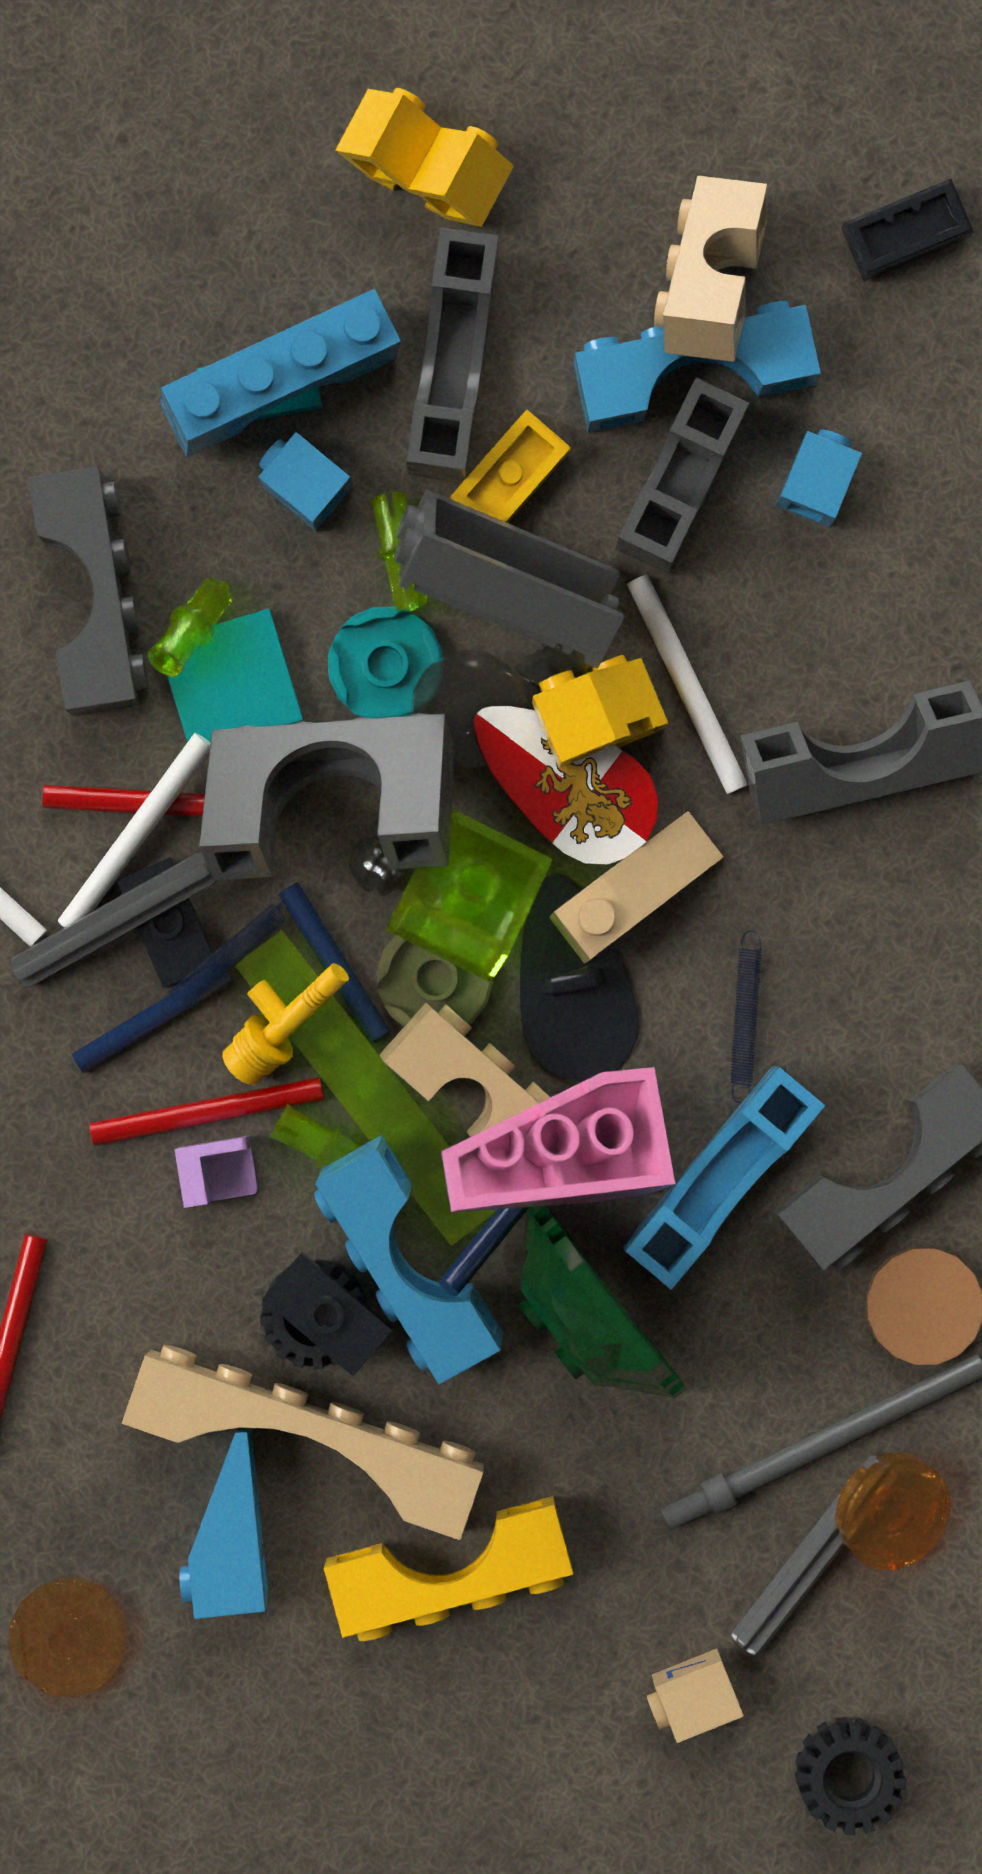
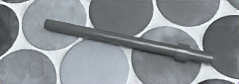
(720, 1491)

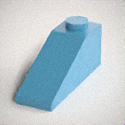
(228, 1556)

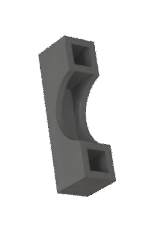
(453, 355)
(99, 665)
(929, 744)
(834, 1217)

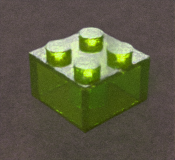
(475, 903)

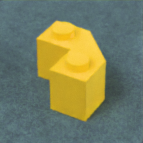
(446, 167)
(598, 709)

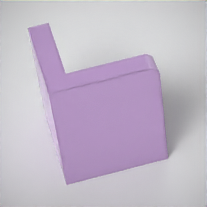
(216, 1170)

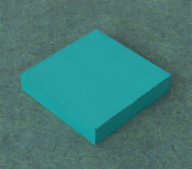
(236, 680)

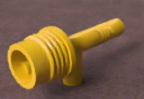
(264, 1039)

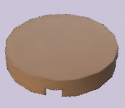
(924, 1306)

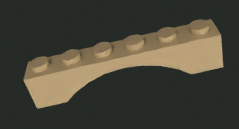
(422, 1481)

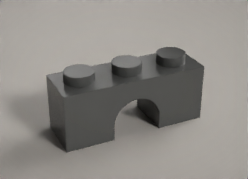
(681, 475)

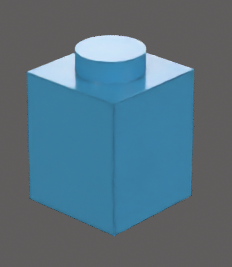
(819, 477)
(303, 480)

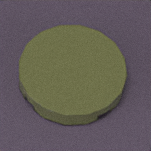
(402, 991)

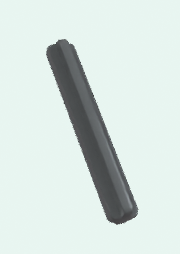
(112, 920)
(792, 1581)

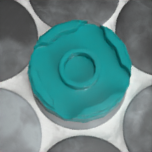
(389, 682)

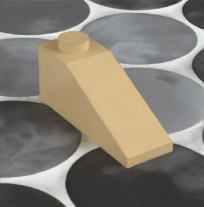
(635, 887)

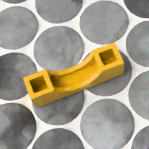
(378, 1590)

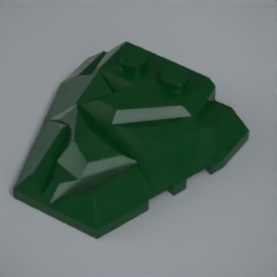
(585, 1316)

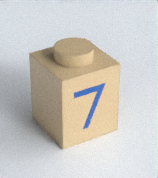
(694, 1696)

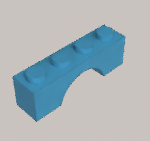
(618, 379)
(243, 386)
(721, 1175)
(365, 1196)

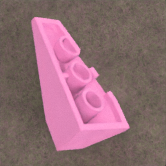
(574, 1148)

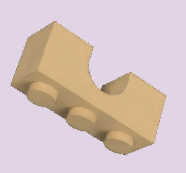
(719, 230)
(436, 1051)

